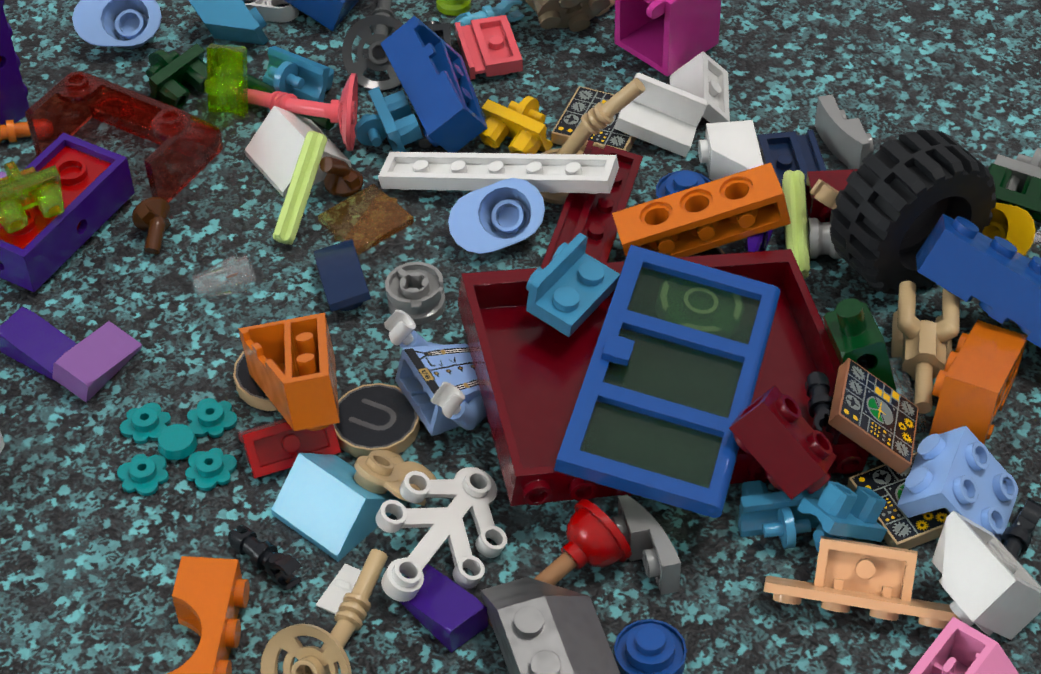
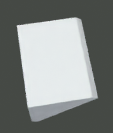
(279, 144)

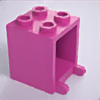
(667, 31)

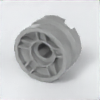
(417, 291)

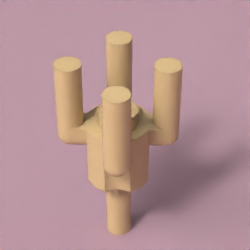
(923, 343)

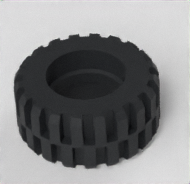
(898, 201)

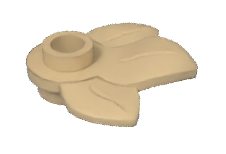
(385, 471)

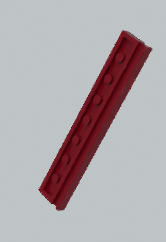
(593, 212)

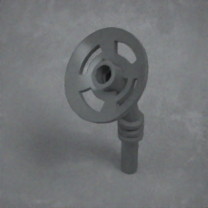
(381, 24)

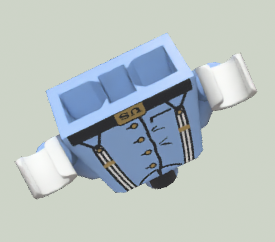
(436, 378)

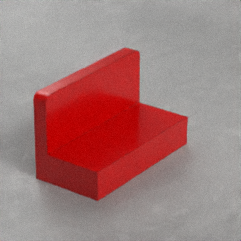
(276, 445)

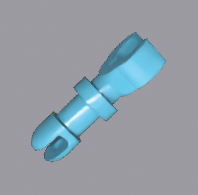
(501, 8)

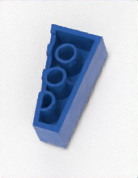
(984, 269)

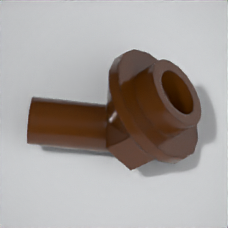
(340, 178)
(153, 217)

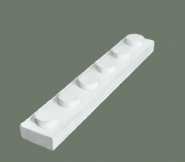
(477, 170)

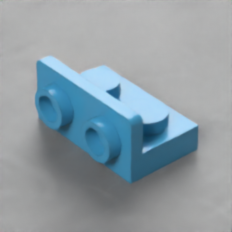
(569, 287)

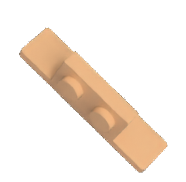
(862, 577)

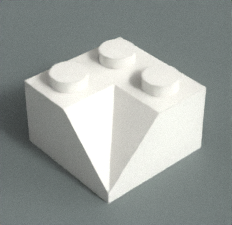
(984, 579)

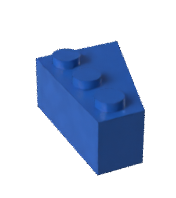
(435, 85)

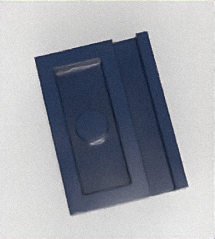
(791, 152)

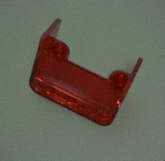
(184, 139)

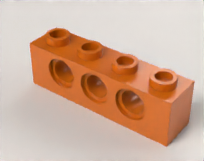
(706, 214)

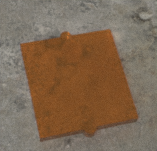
(366, 218)

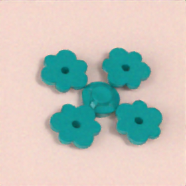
(177, 443)

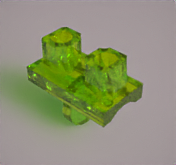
(227, 79)
(28, 189)

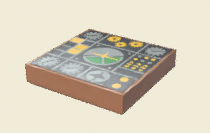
(874, 416)

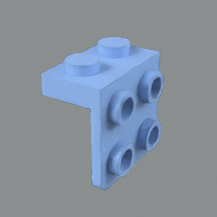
(963, 477)

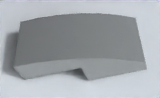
(842, 135)
(649, 543)

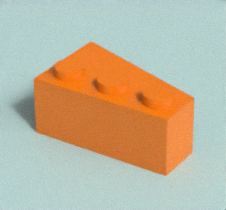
(295, 369)
(977, 379)

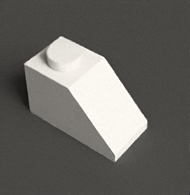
(729, 148)

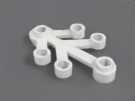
(444, 524)

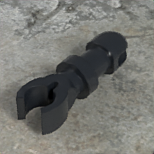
(820, 404)
(1017, 538)
(265, 556)

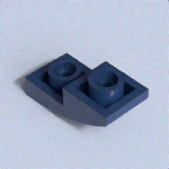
(342, 276)

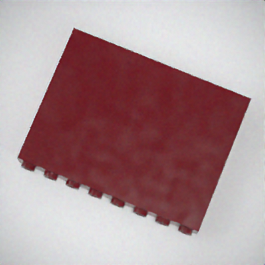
(536, 373)

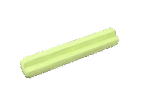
(300, 188)
(797, 232)

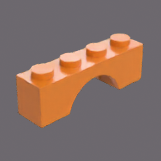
(208, 602)

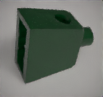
(855, 334)

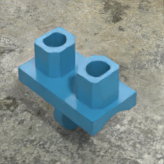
(297, 75)
(392, 121)
(773, 513)
(846, 513)

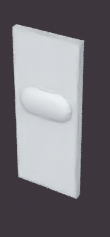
(342, 584)

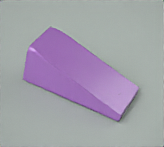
(95, 360)

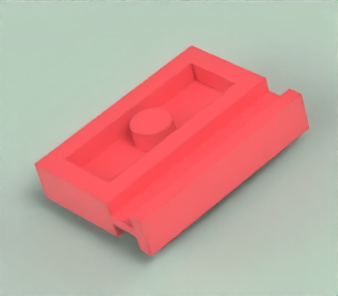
(489, 47)

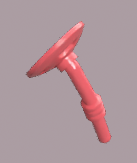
(338, 111)

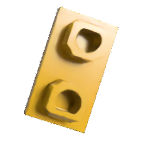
(519, 121)

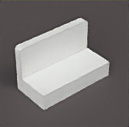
(706, 80)
(662, 116)

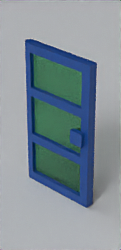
(670, 382)

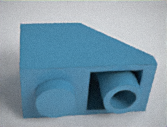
(231, 20)

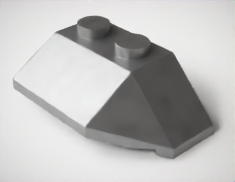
(547, 629)

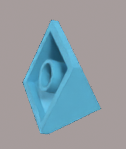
(327, 504)

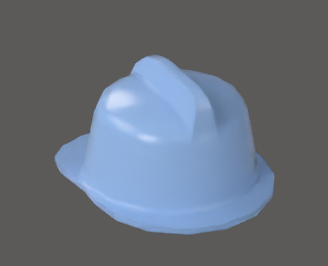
(117, 22)
(496, 216)

